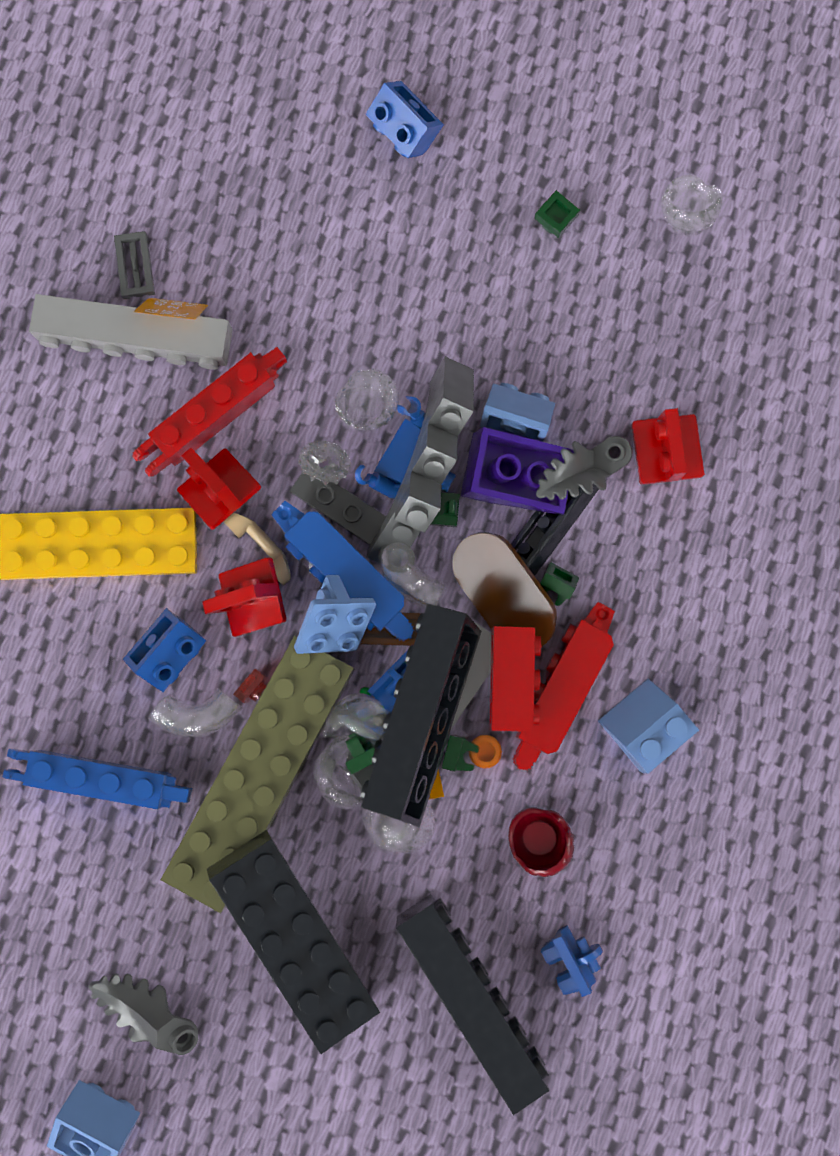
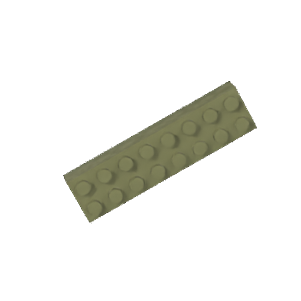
(259, 768)

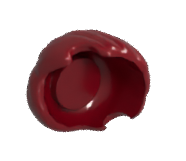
(541, 841)

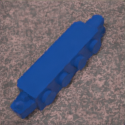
(332, 554)
(97, 779)

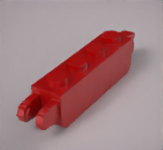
(211, 410)
(567, 684)

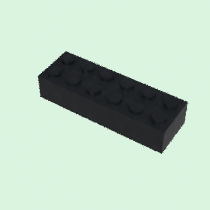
(421, 715)
(292, 941)
(474, 1007)

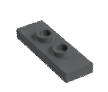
(340, 507)

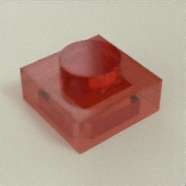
(252, 687)

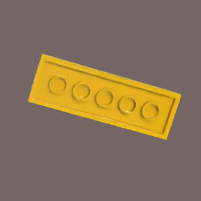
(98, 543)

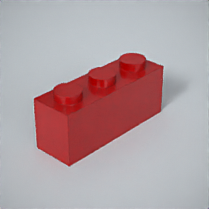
(514, 679)

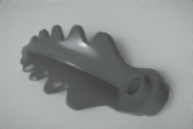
(584, 468)
(145, 1013)

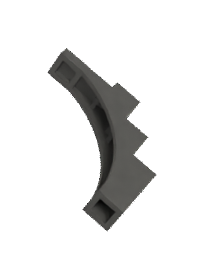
(434, 455)

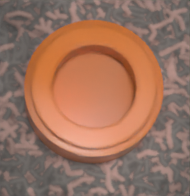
(489, 752)

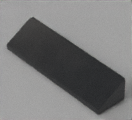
(549, 530)

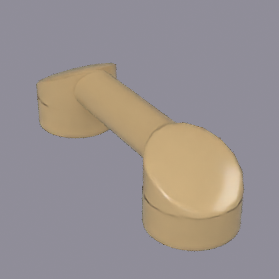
(240, 525)

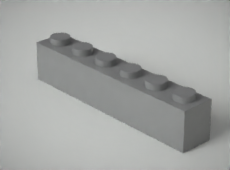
(121, 330)

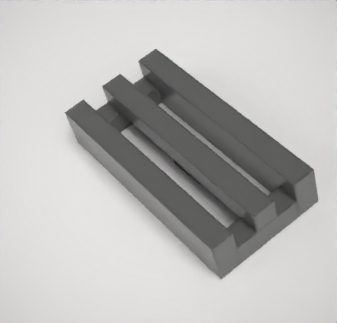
(137, 291)

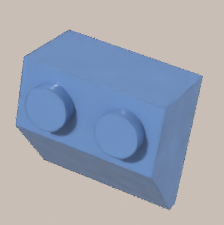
(517, 412)
(648, 726)
(92, 1123)

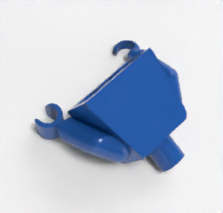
(396, 459)

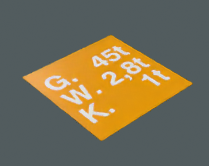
(171, 308)

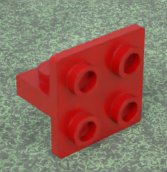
(667, 448)
(216, 486)
(249, 597)

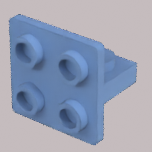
(334, 620)

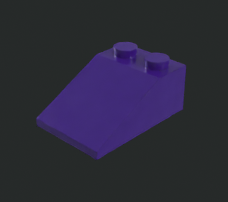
(508, 471)

